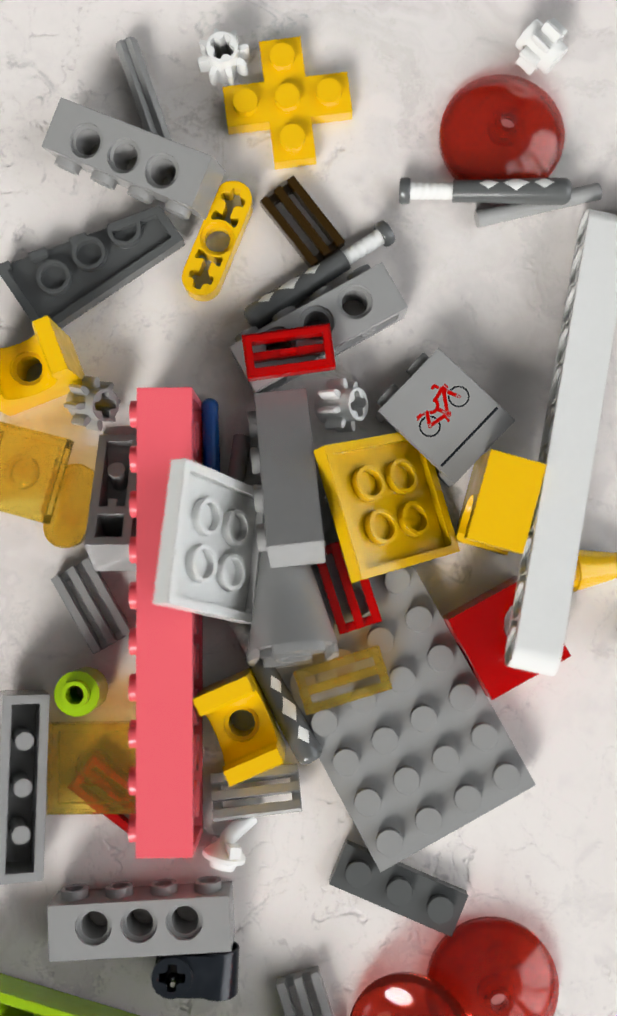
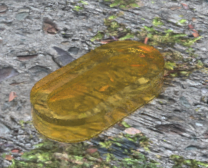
(72, 508)

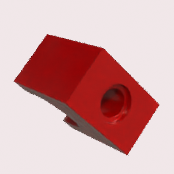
(482, 639)

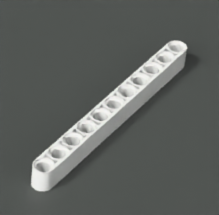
(568, 449)

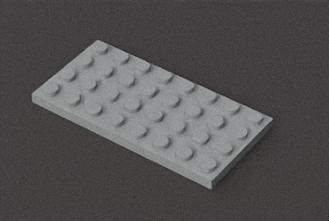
(429, 747)

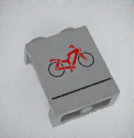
(444, 415)

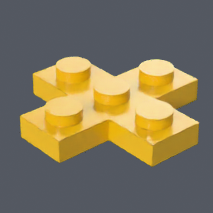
(287, 102)

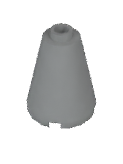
(289, 618)

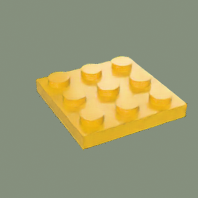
(384, 504)

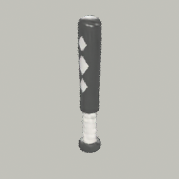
(497, 191)
(308, 282)
(285, 709)

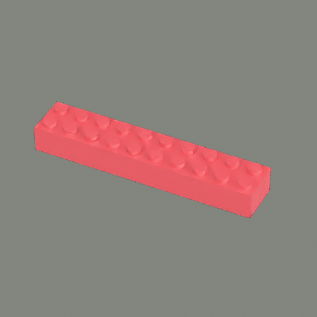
(164, 642)

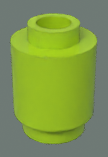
(93, 686)

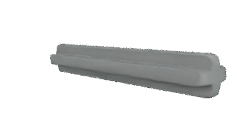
(143, 91)

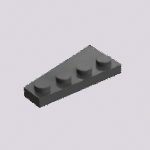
(90, 267)

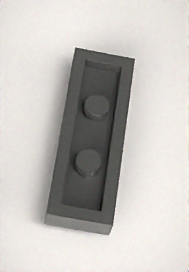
(399, 889)

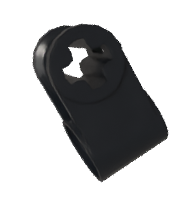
(198, 975)

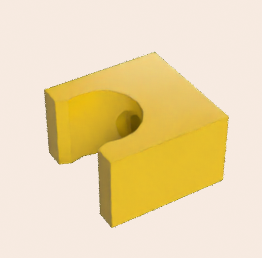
(59, 368)
(500, 502)
(243, 751)

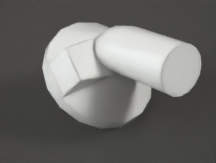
(224, 850)

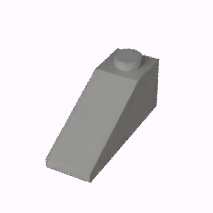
(109, 515)

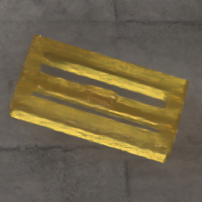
(345, 697)

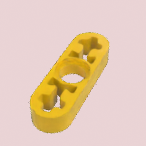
(196, 265)

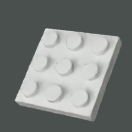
(208, 544)

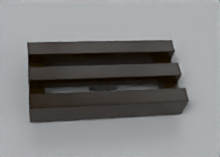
(281, 194)

